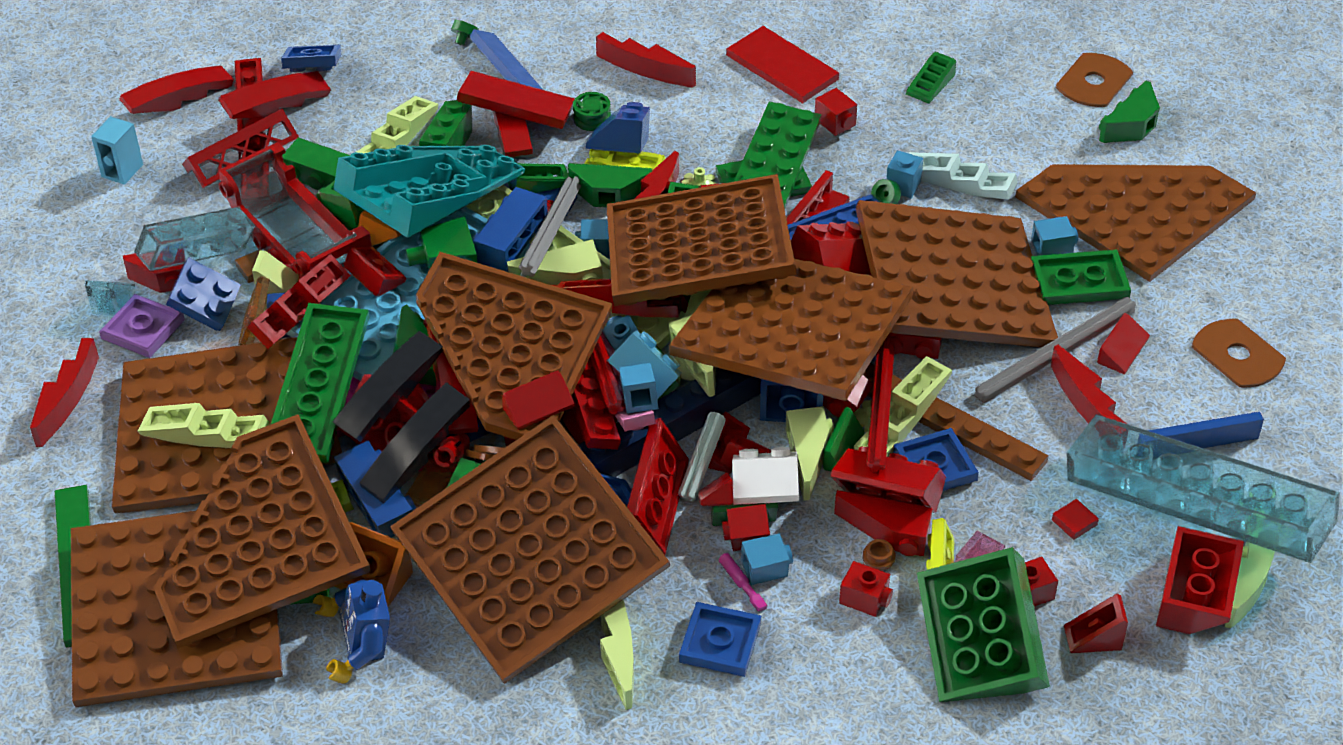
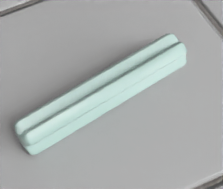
(701, 456)

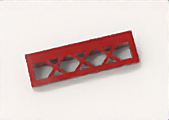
(234, 141)
(818, 199)

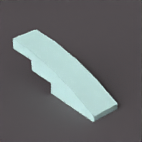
(968, 178)

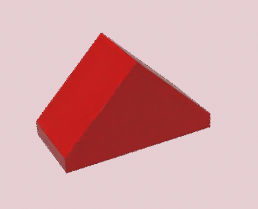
(1098, 628)

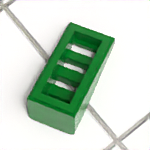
(933, 76)
(540, 177)

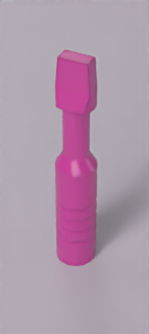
(742, 581)

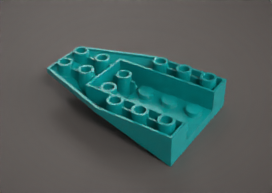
(421, 183)

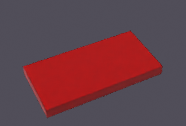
(782, 64)
(515, 99)
(657, 483)

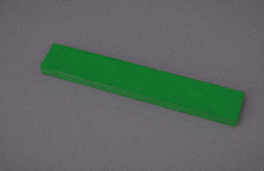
(72, 511)

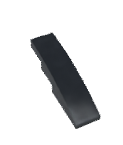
(388, 384)
(414, 442)

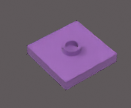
(142, 325)

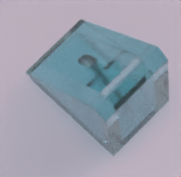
(107, 296)

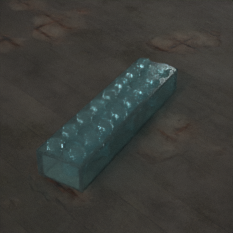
(1204, 487)

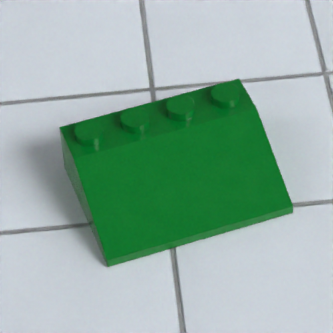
(982, 627)

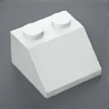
(765, 476)

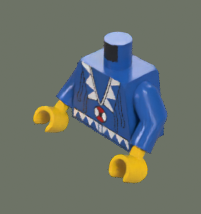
(364, 625)

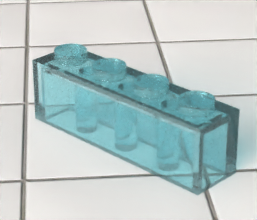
(194, 236)

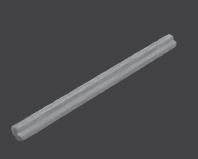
(549, 227)
(1043, 356)

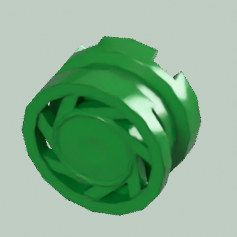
(591, 110)

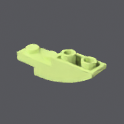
(1251, 580)

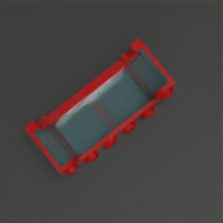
(285, 213)

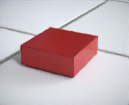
(1075, 519)

